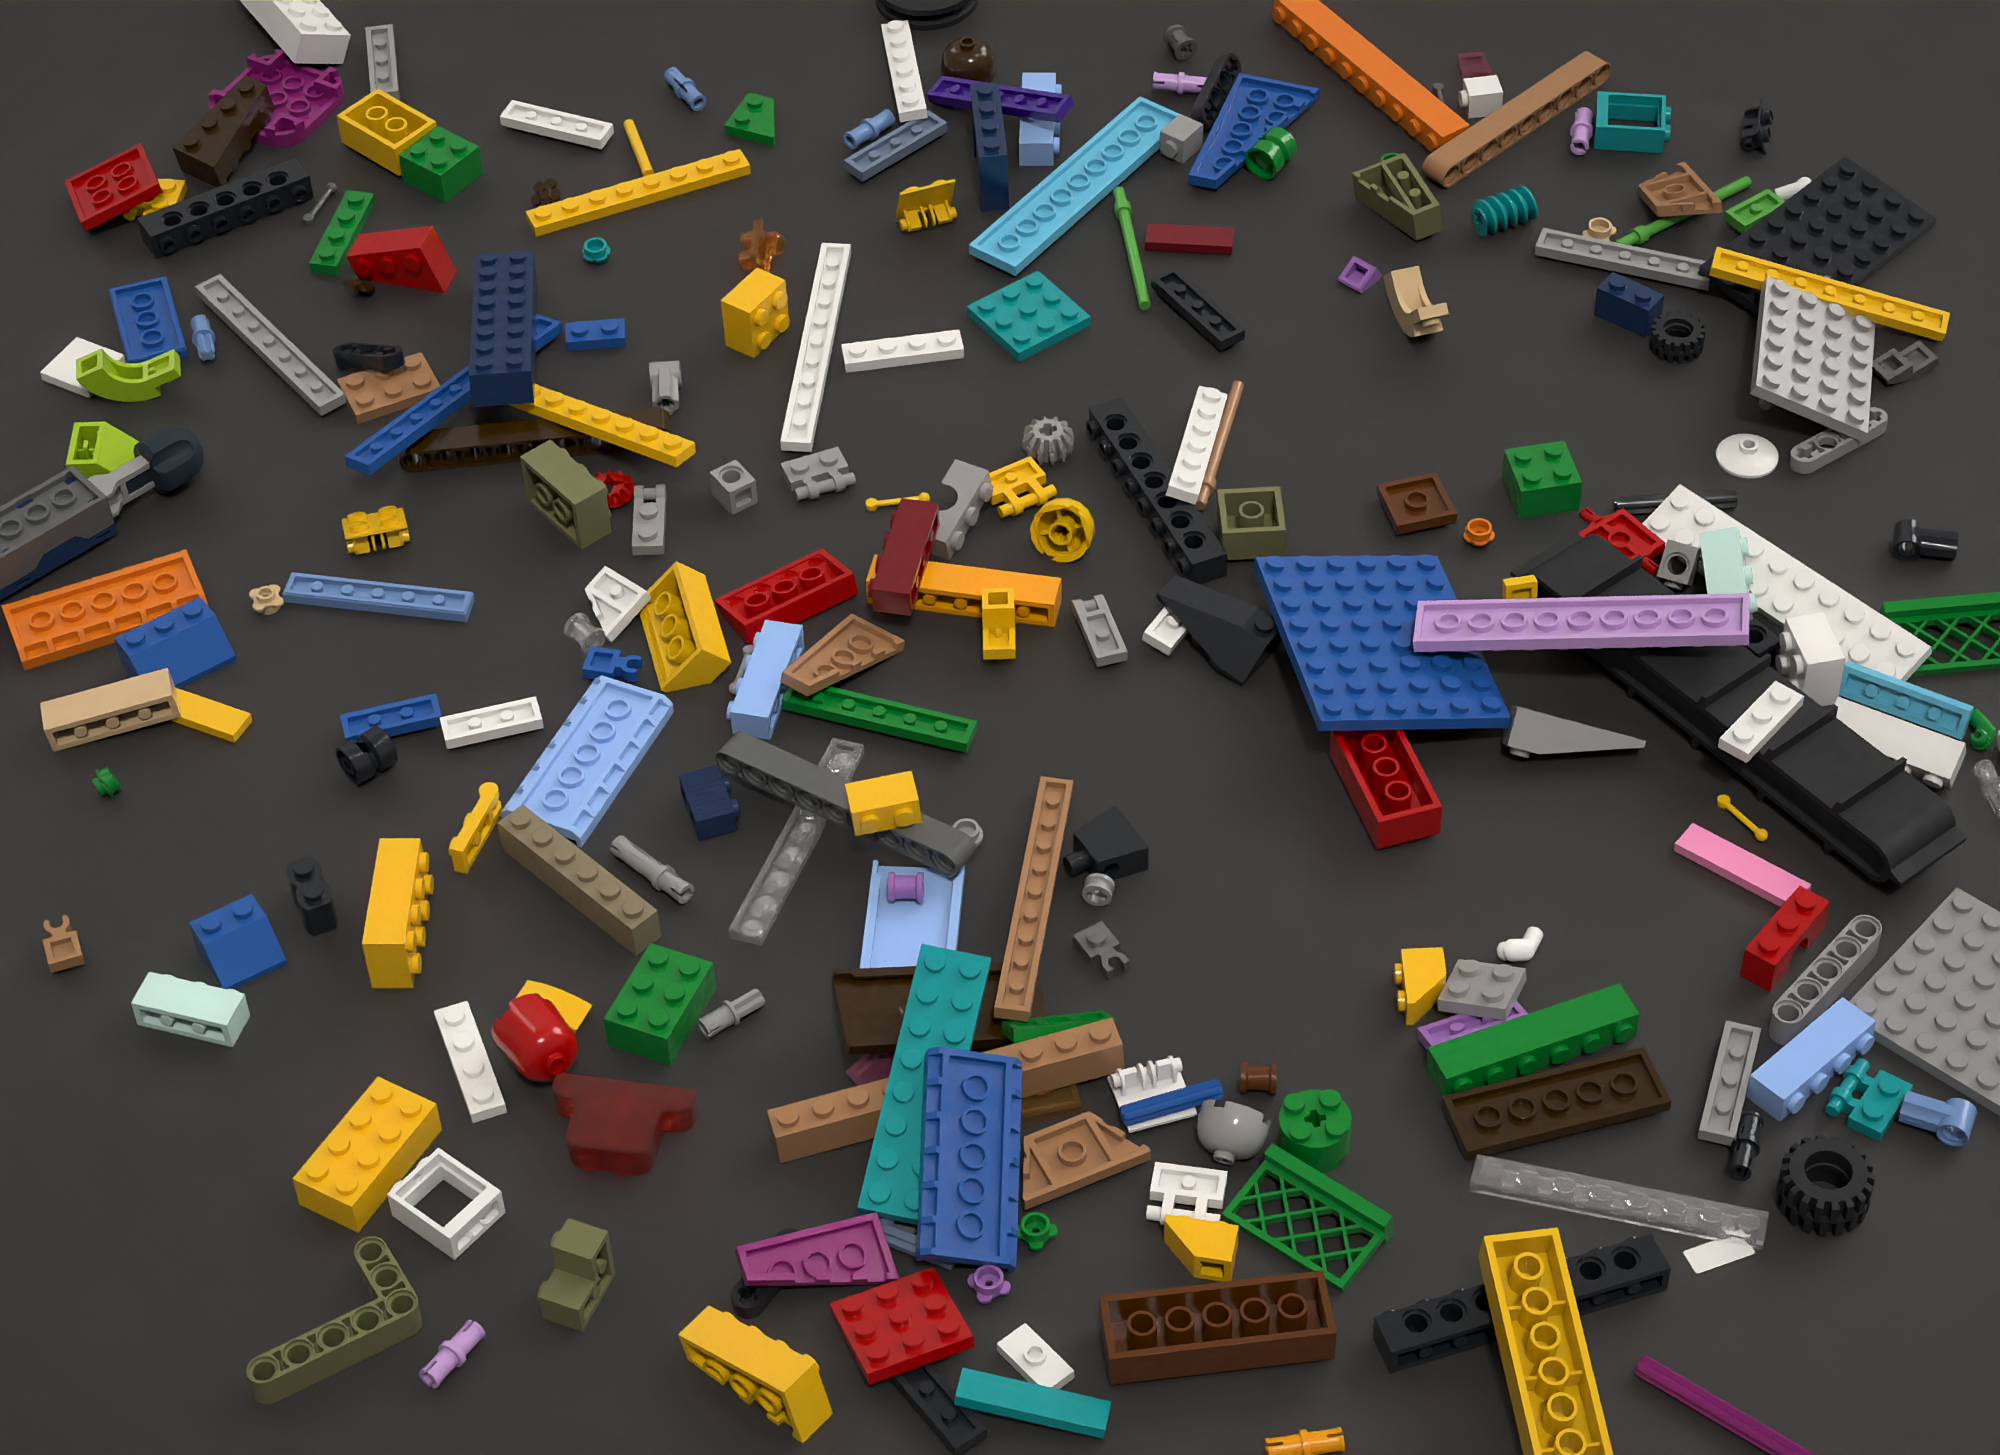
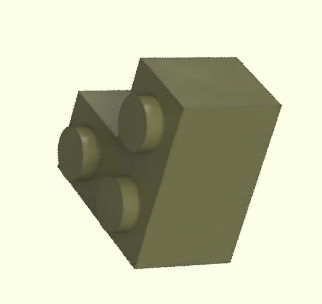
(579, 1276)

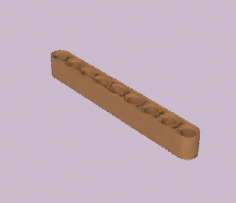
(1516, 119)

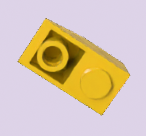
(1421, 980)
(1203, 1246)

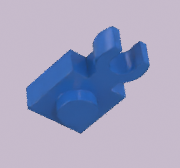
(610, 664)

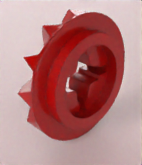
(622, 487)

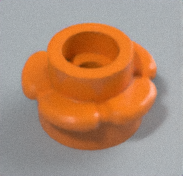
(1478, 532)

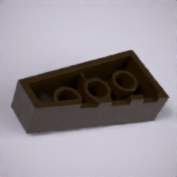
(225, 132)

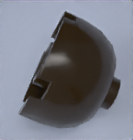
(969, 59)

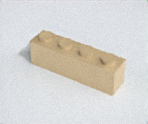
(110, 709)

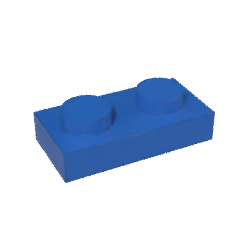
(595, 334)

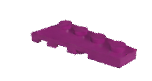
(828, 1254)

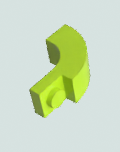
(126, 381)

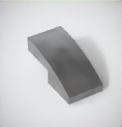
(1905, 365)

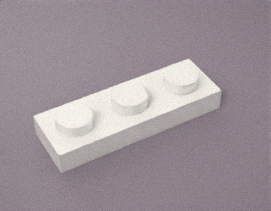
(1760, 721)
(491, 722)

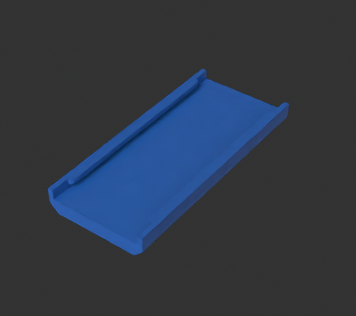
(969, 1158)

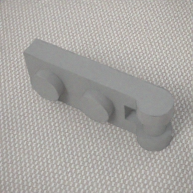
(649, 520)
(1099, 630)

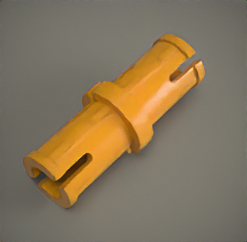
(1306, 1443)

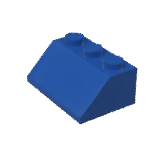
(182, 640)

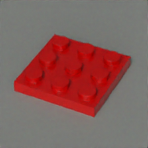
(113, 187)
(901, 1325)

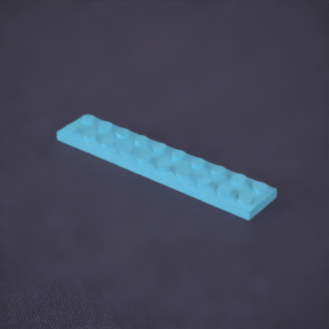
(1073, 188)

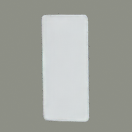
(1715, 1254)

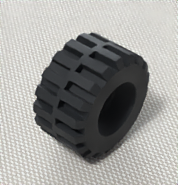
(1831, 1163)

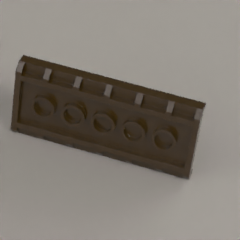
(874, 1002)

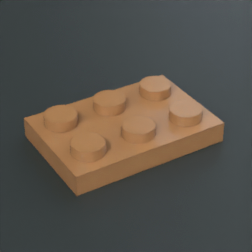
(380, 393)

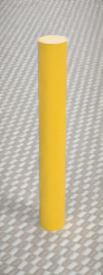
(638, 147)

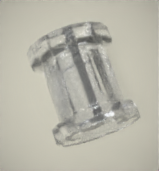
(580, 629)

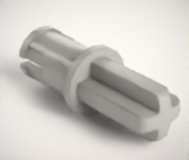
(730, 1013)

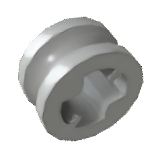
(1098, 889)

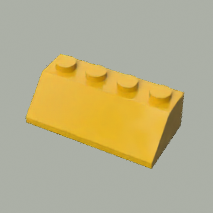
(683, 630)

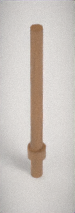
(1209, 481)

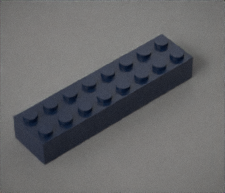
(503, 329)

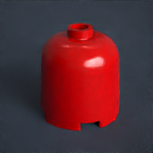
(535, 1038)

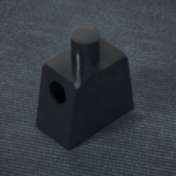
(1108, 847)

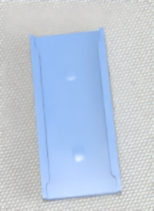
(592, 756)
(900, 927)

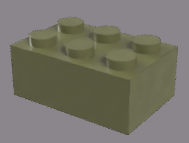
(566, 494)

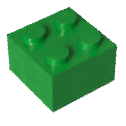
(441, 164)
(1541, 479)

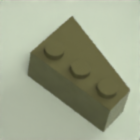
(1399, 196)

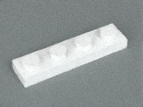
(556, 124)
(902, 351)
(470, 1062)

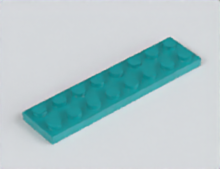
(938, 1013)

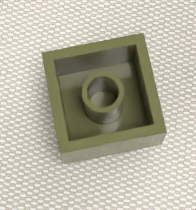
(1251, 522)

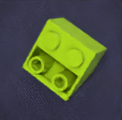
(99, 448)

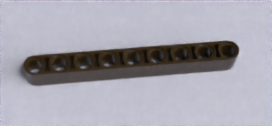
(509, 440)

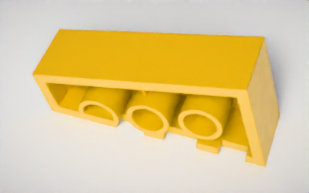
(758, 1370)

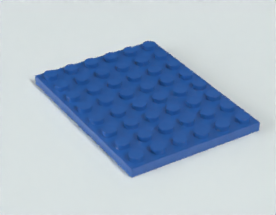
(1353, 649)

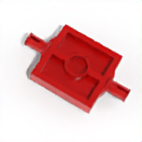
(1626, 535)

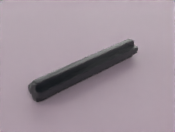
(1649, 503)

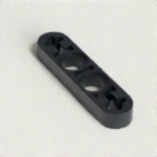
(1216, 90)

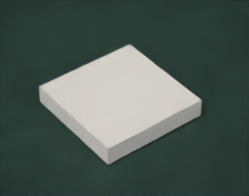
(62, 368)

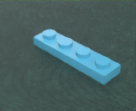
(1905, 700)

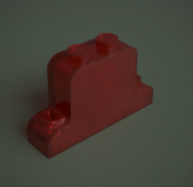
(620, 1122)

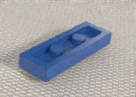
(394, 717)

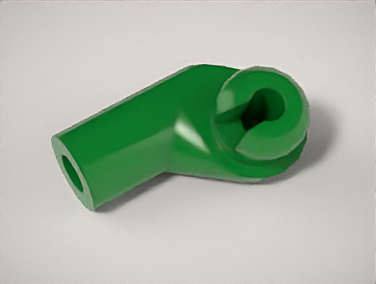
(1984, 731)

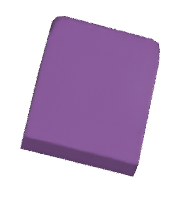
(1359, 275)

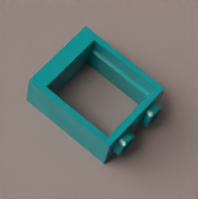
(1631, 107)

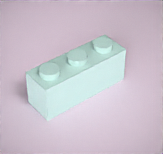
(1725, 563)
(190, 1009)

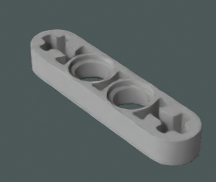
(1811, 456)

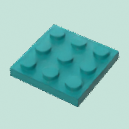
(1028, 316)

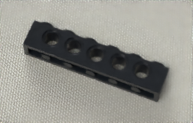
(225, 208)

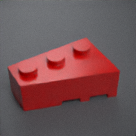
(403, 259)

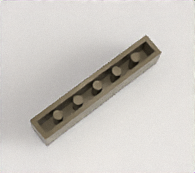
(579, 880)

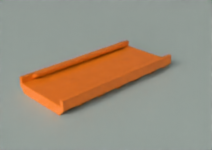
(99, 608)

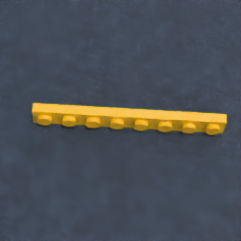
(637, 192)
(1853, 299)
(609, 426)

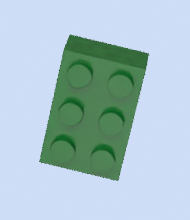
(660, 1004)

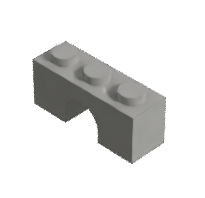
(968, 489)

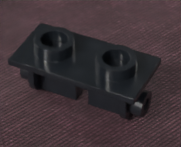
(1757, 127)

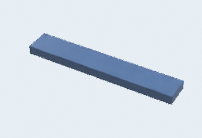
(378, 597)

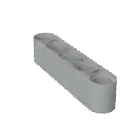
(1825, 978)

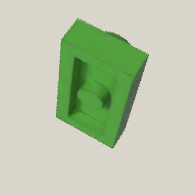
(1752, 210)

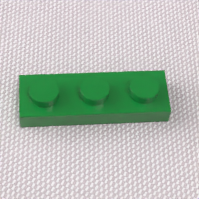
(1040, 1026)

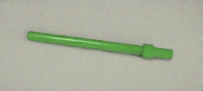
(1123, 212)
(1642, 233)

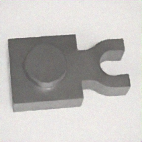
(1101, 947)

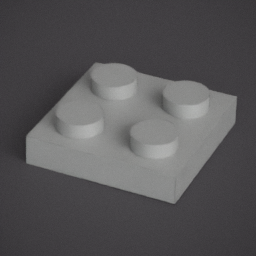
(1482, 989)

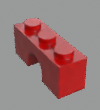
(1793, 925)

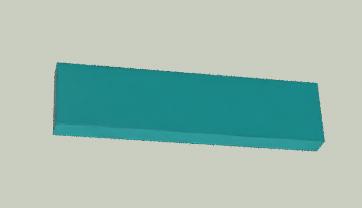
(1032, 1403)

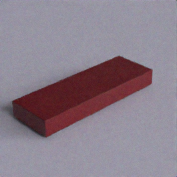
(1189, 238)

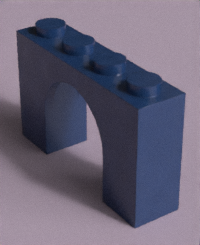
(989, 146)

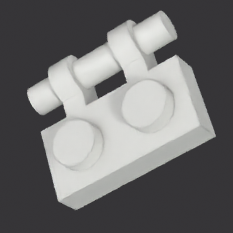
(1186, 1186)

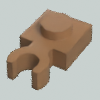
(62, 946)

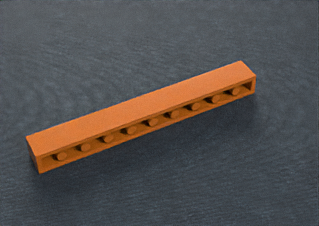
(1370, 71)

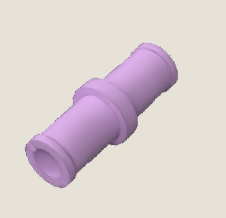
(1179, 83)
(1581, 131)
(452, 1354)

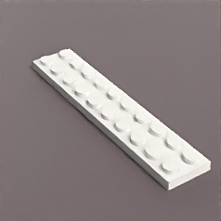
(1792, 589)

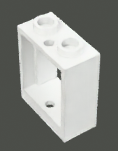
(466, 1225)

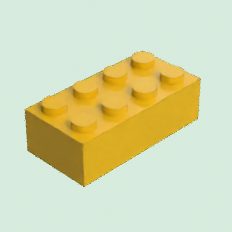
(397, 913)
(367, 1154)

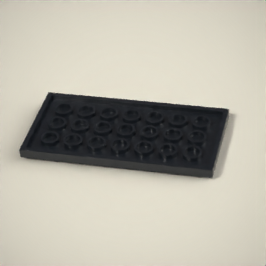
(1834, 227)

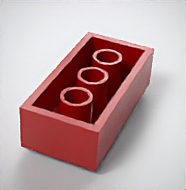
(1386, 785)

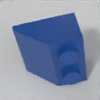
(237, 943)

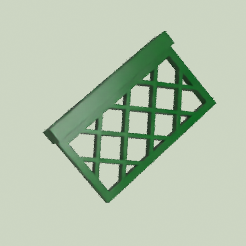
(1946, 614)
(1331, 1198)

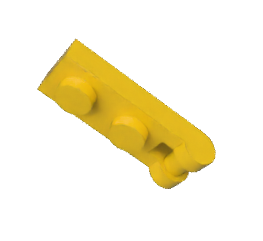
(476, 828)

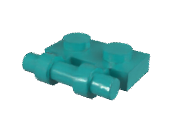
(1877, 1106)

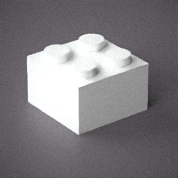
(1811, 657)

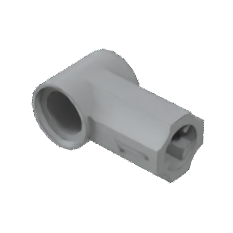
(665, 384)

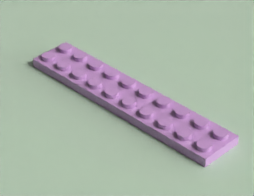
(1582, 622)

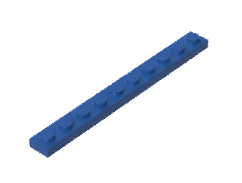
(428, 413)

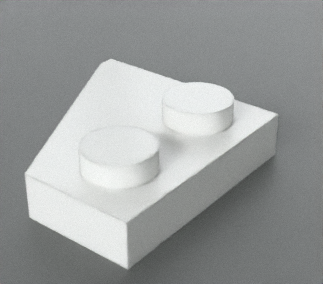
(615, 601)

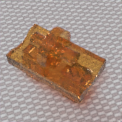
(760, 247)

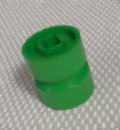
(1271, 153)

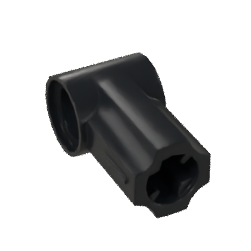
(1912, 541)

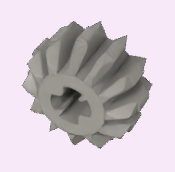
(1048, 440)

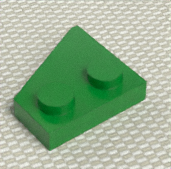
(753, 120)

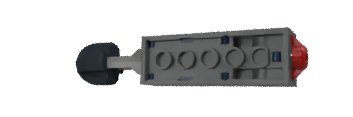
(77, 512)

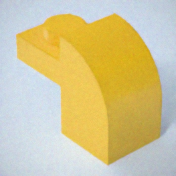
(998, 623)

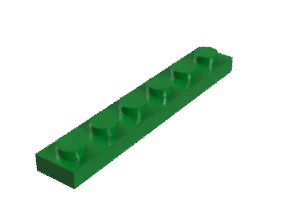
(884, 716)

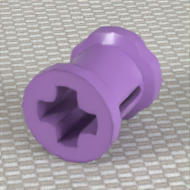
(906, 887)

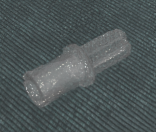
(1989, 782)

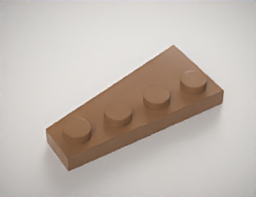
(841, 653)

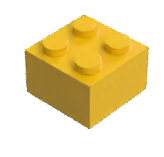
(755, 312)

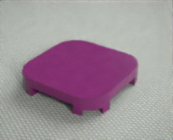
(299, 94)

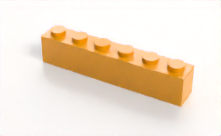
(959, 592)

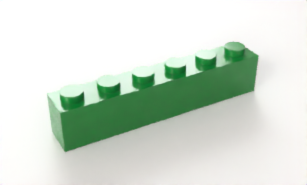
(1533, 1041)

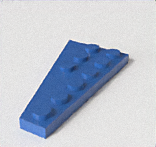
(1247, 114)

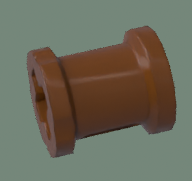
(1258, 1077)

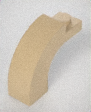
(1411, 303)

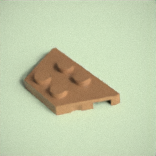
(1679, 194)
(1074, 1156)

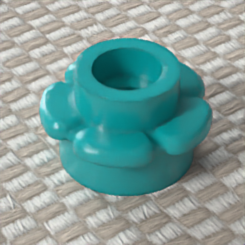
(596, 250)

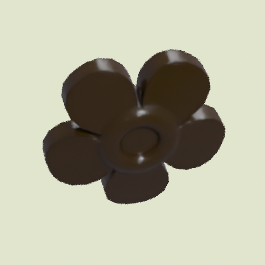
(545, 193)
(358, 285)

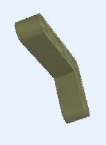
(350, 1331)

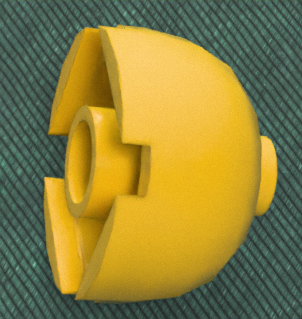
(1062, 529)

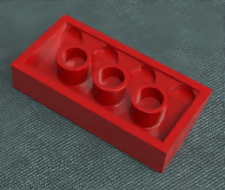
(788, 594)

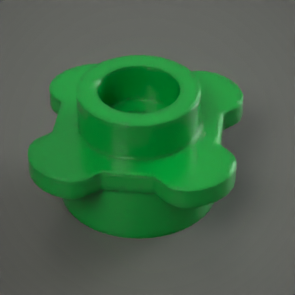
(1036, 1222)

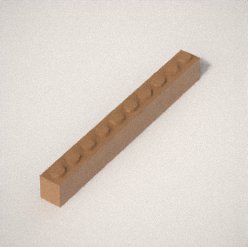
(854, 1112)

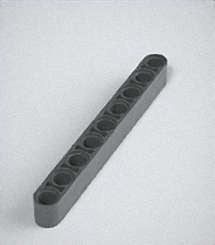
(825, 795)

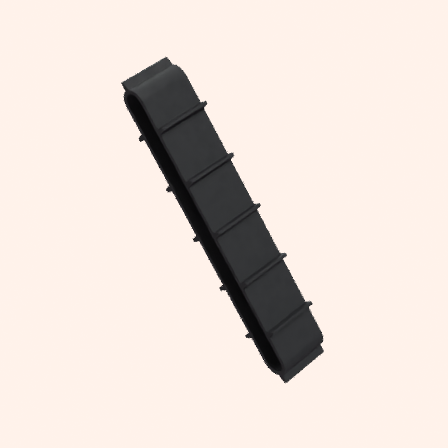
(1809, 767)

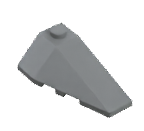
(1548, 734)

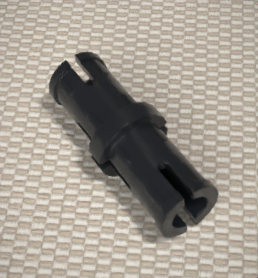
(1746, 1145)

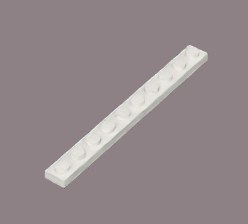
(816, 348)

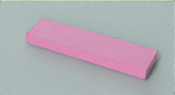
(1738, 865)

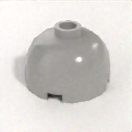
(1231, 1131)

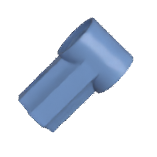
(1949, 1119)

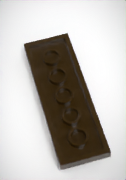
(1555, 1103)

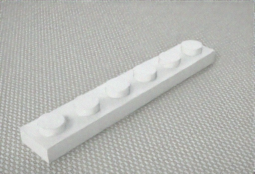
(904, 71)
(1196, 444)

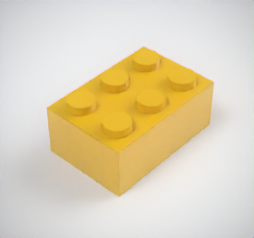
(382, 128)

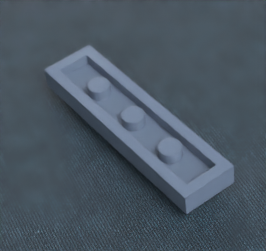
(895, 146)

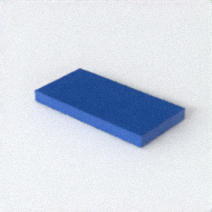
(147, 320)

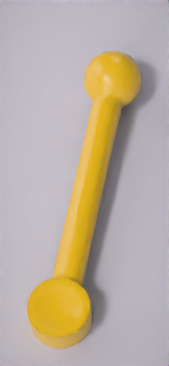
(872, 504)
(1723, 802)

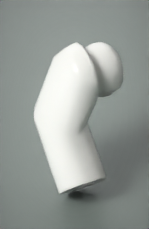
(1789, 190)
(1520, 949)

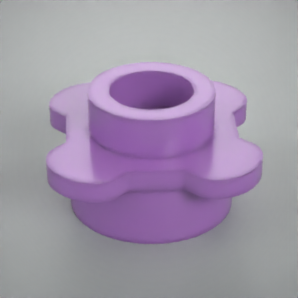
(988, 1275)

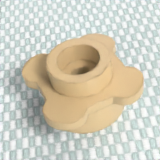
(1600, 229)
(266, 599)

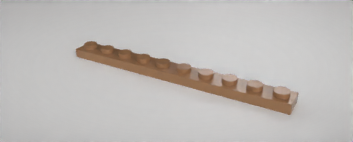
(1033, 900)

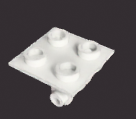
(1148, 1081)

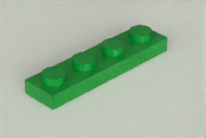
(342, 232)

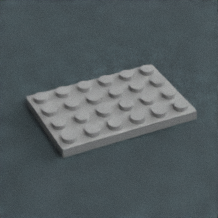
(1813, 358)

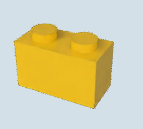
(883, 803)

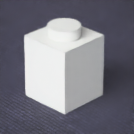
(1481, 96)

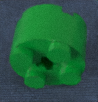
(1315, 1128)

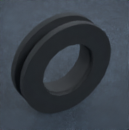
(927, 14)

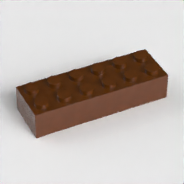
(1217, 1327)

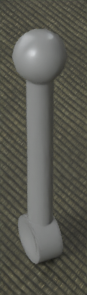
(748, 649)

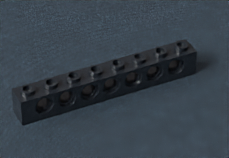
(1146, 478)
(1437, 1338)

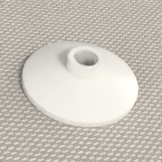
(1747, 456)

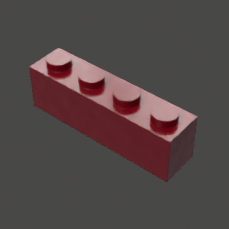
(904, 557)

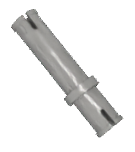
(661, 876)

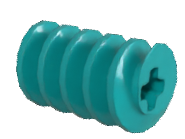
(1503, 209)

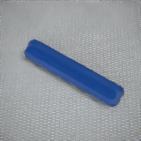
(1170, 1102)

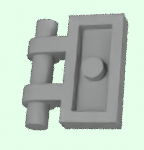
(817, 474)

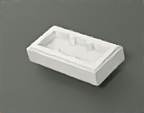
(1035, 1358)

